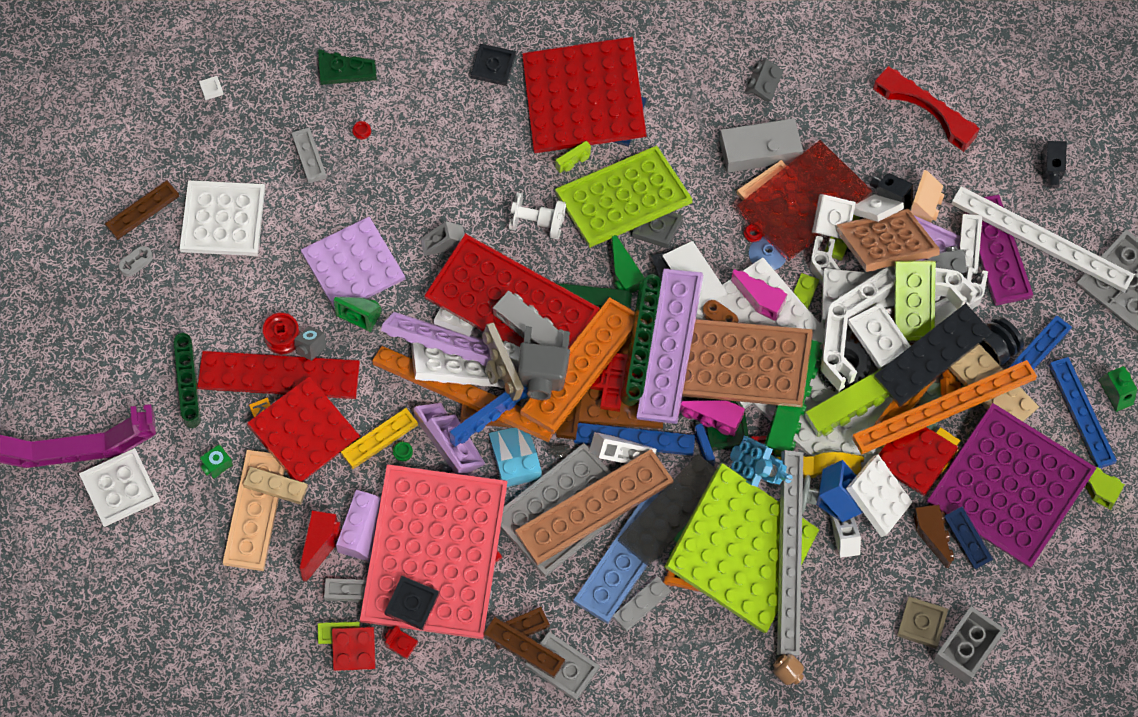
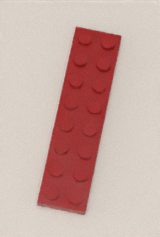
(276, 373)

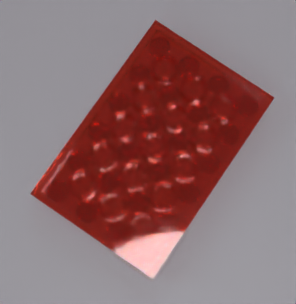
(788, 201)

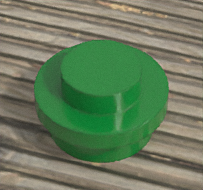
(403, 451)

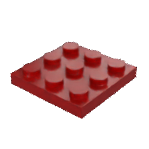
(918, 458)

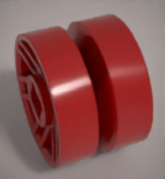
(280, 332)

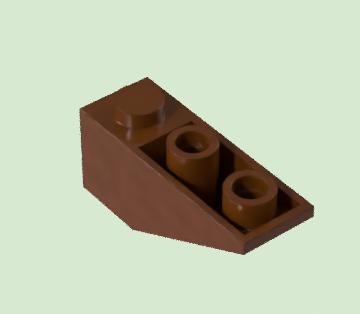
(930, 527)

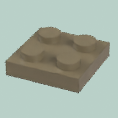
(922, 622)

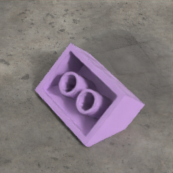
(359, 526)

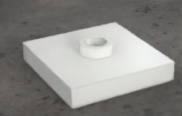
(877, 208)
(830, 213)

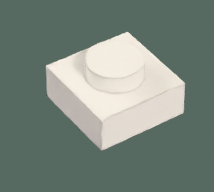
(211, 88)

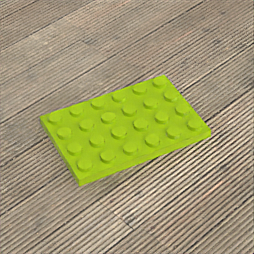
(623, 196)

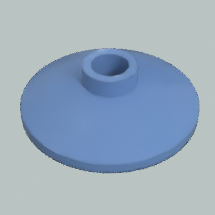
(757, 251)

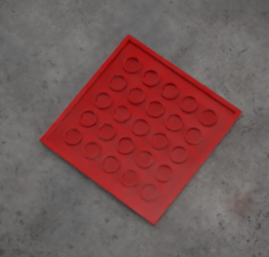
(584, 95)

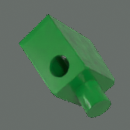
(1117, 386)

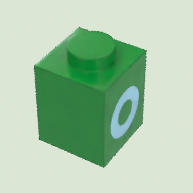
(215, 462)

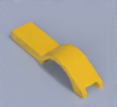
(815, 464)

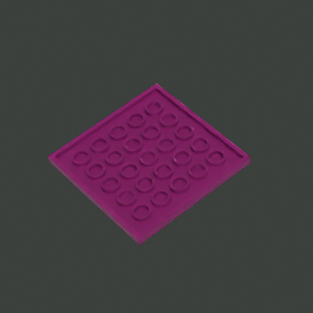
(1012, 484)

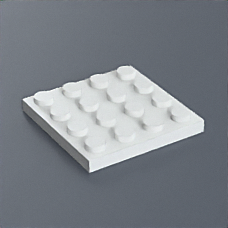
(222, 218)

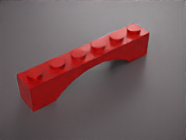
(897, 87)

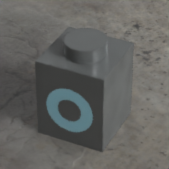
(310, 343)

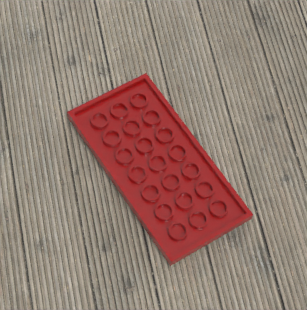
(481, 276)

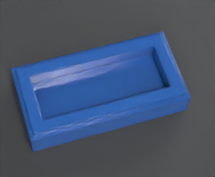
(704, 444)

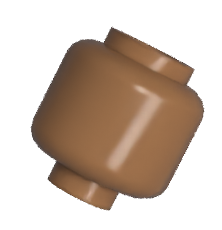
(788, 669)

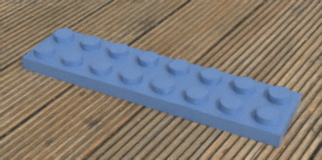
(613, 575)

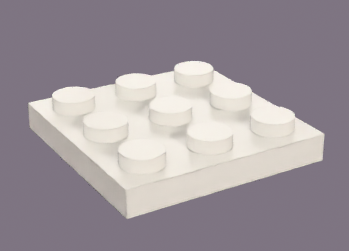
(119, 487)
(879, 495)

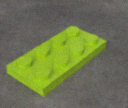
(914, 298)

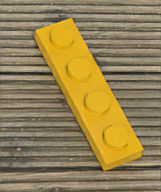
(379, 438)

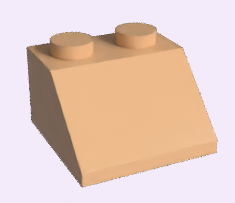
(927, 198)

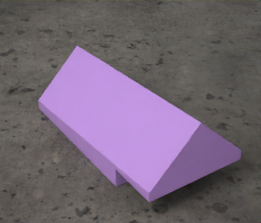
(437, 426)

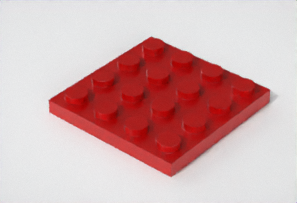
(303, 430)

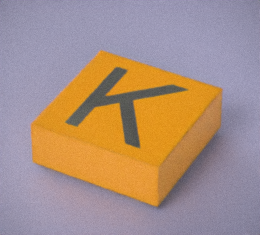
(259, 406)

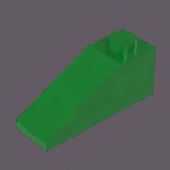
(626, 272)

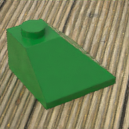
(358, 311)

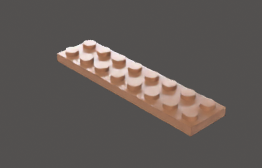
(594, 507)

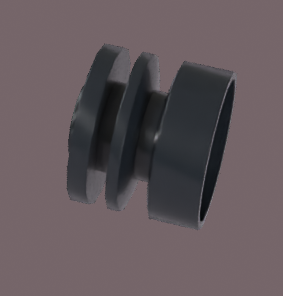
(1004, 340)

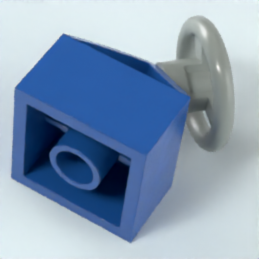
(832, 492)

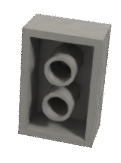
(969, 645)

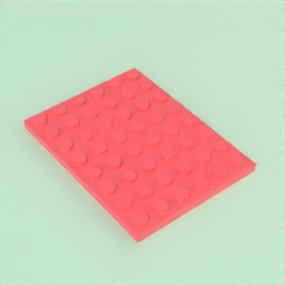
(442, 535)

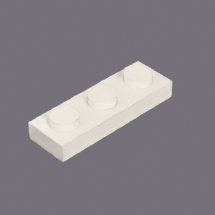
(970, 239)

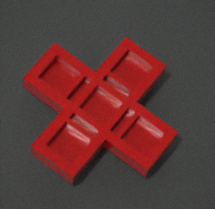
(611, 383)

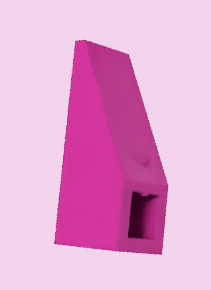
(763, 297)
(717, 414)

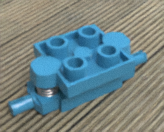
(755, 462)

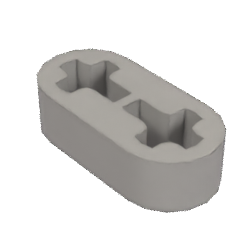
(135, 261)

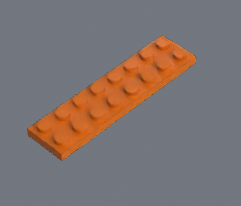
(587, 360)

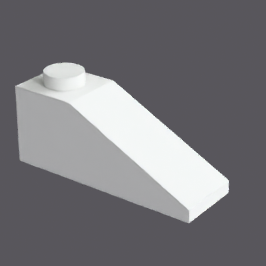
(616, 448)
(846, 537)

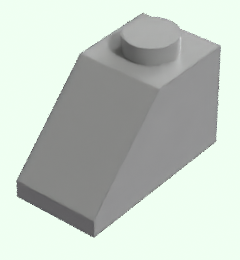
(442, 238)

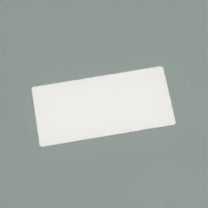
(690, 259)

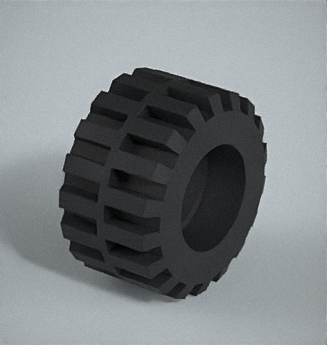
(860, 360)

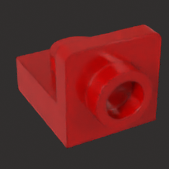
(400, 642)

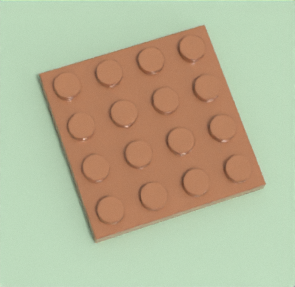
(887, 241)

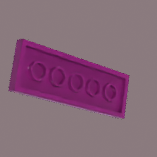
(1003, 262)

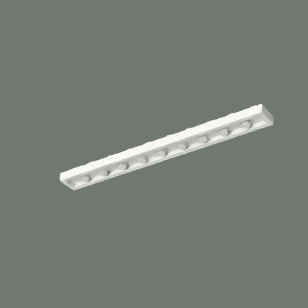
(1043, 239)

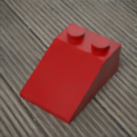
(319, 542)

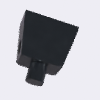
(1053, 162)
(894, 188)

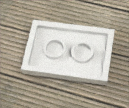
(878, 335)

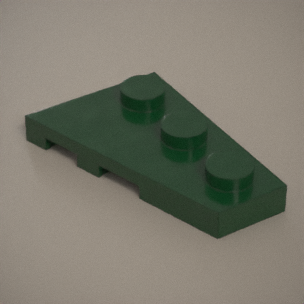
(344, 69)

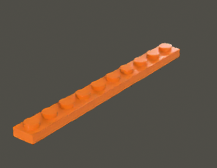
(464, 394)
(944, 407)

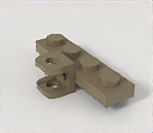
(501, 364)

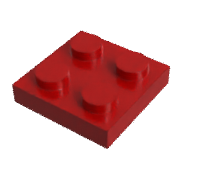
(353, 648)

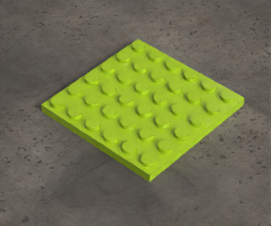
(734, 548)

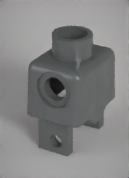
(543, 366)

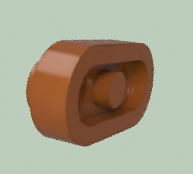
(720, 314)

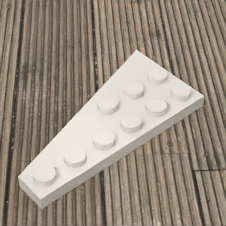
(839, 282)
(443, 367)

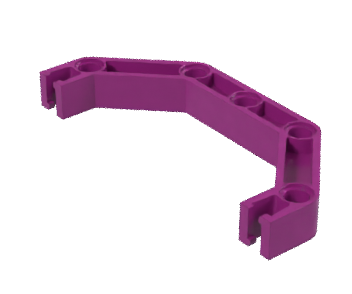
(80, 448)

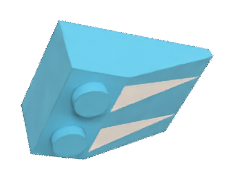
(515, 456)

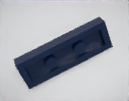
(969, 537)

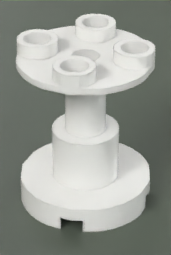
(544, 217)

